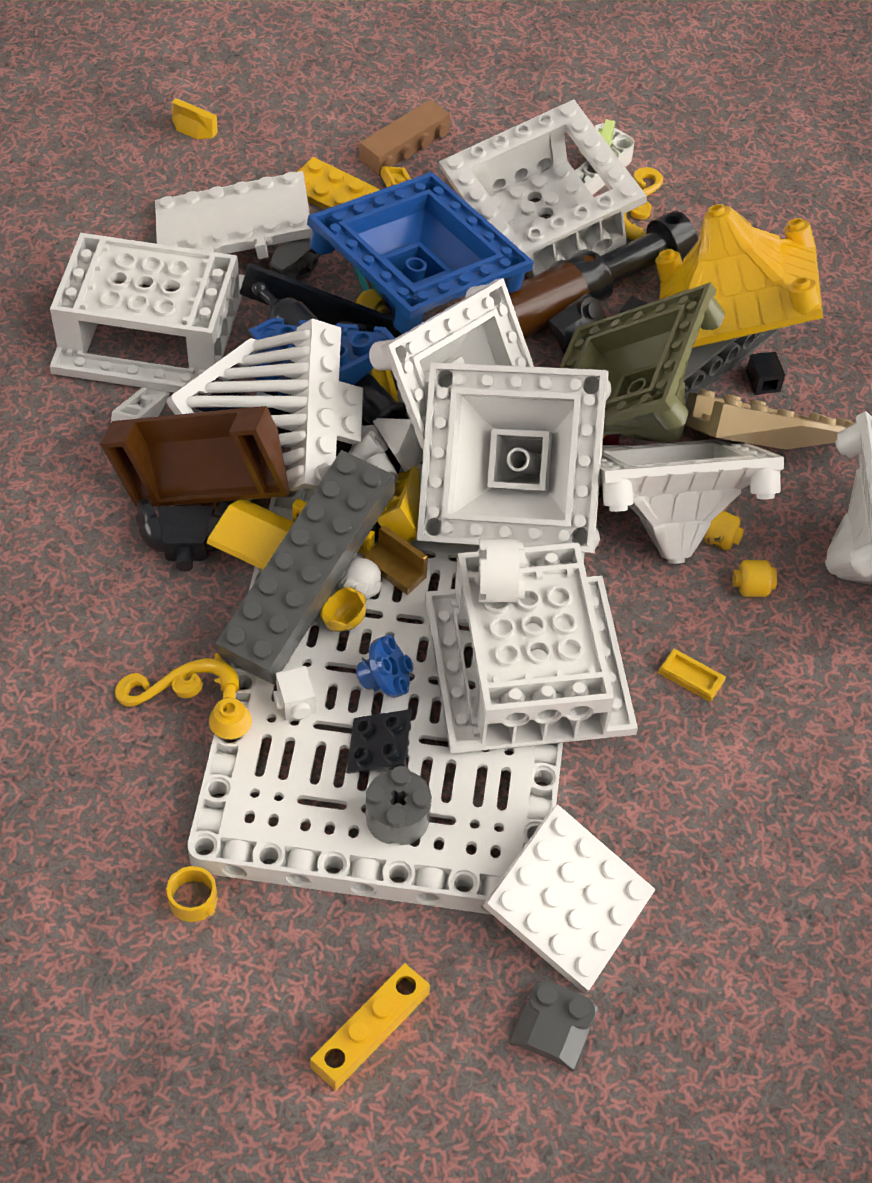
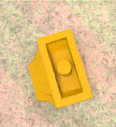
(193, 120)

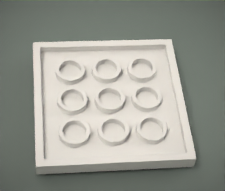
(569, 898)

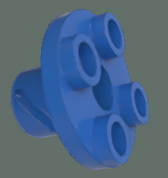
(385, 668)

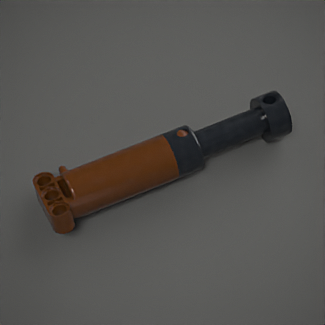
(596, 274)

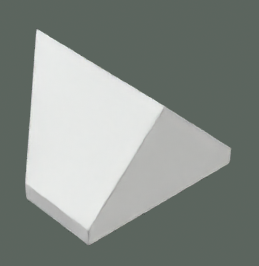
(402, 441)

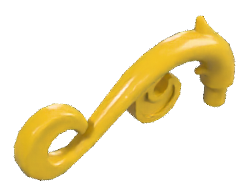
(642, 212)
(177, 679)

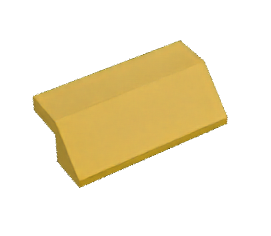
(249, 532)

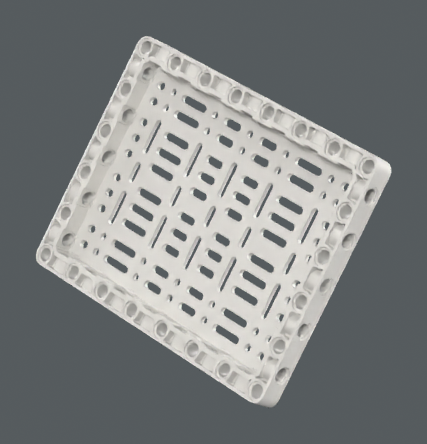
(365, 861)

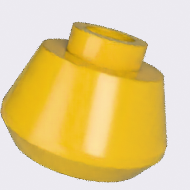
(372, 300)
(230, 719)

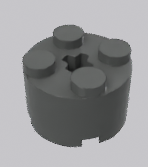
(398, 806)

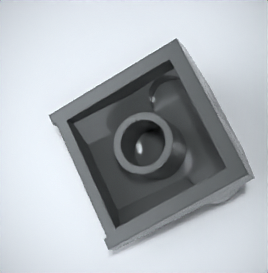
(555, 1023)

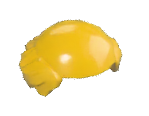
(344, 610)

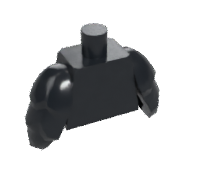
(179, 531)

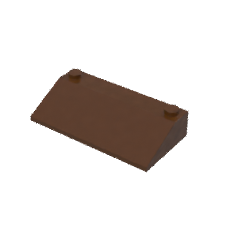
(198, 457)

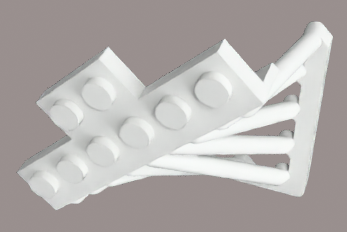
(320, 403)

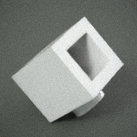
(295, 693)

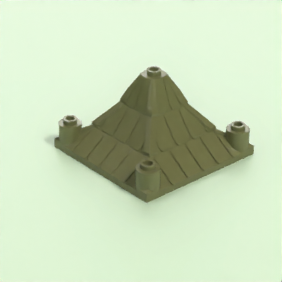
(646, 361)

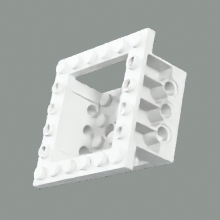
(531, 163)
(199, 308)
(523, 698)

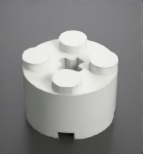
(500, 570)

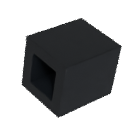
(765, 373)

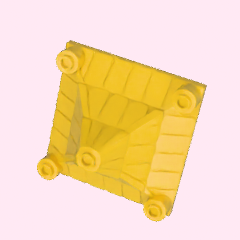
(756, 274)

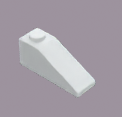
(142, 404)

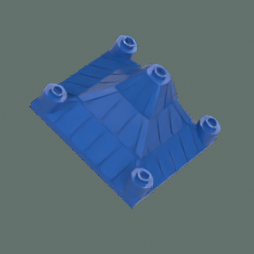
(418, 246)

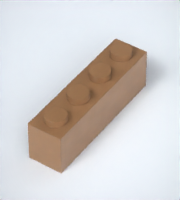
(404, 136)

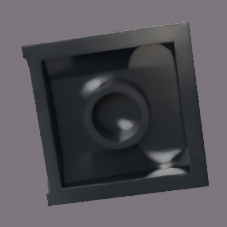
(577, 314)

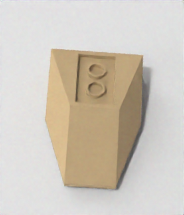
(759, 424)

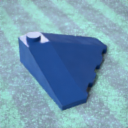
(353, 348)

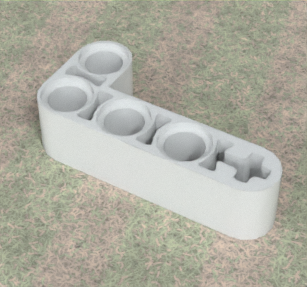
(622, 147)

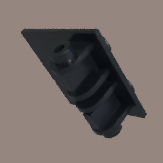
(379, 741)

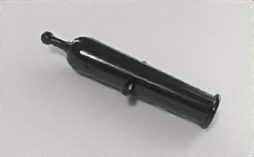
(376, 400)

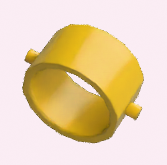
(190, 874)

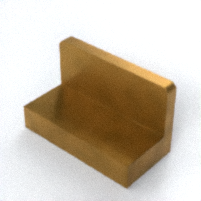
(398, 561)

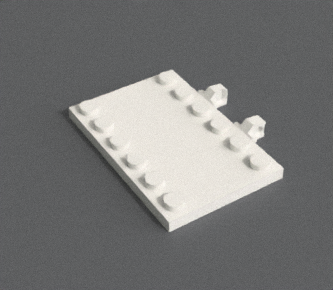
(236, 216)

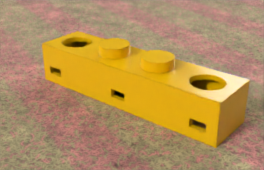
(370, 1026)

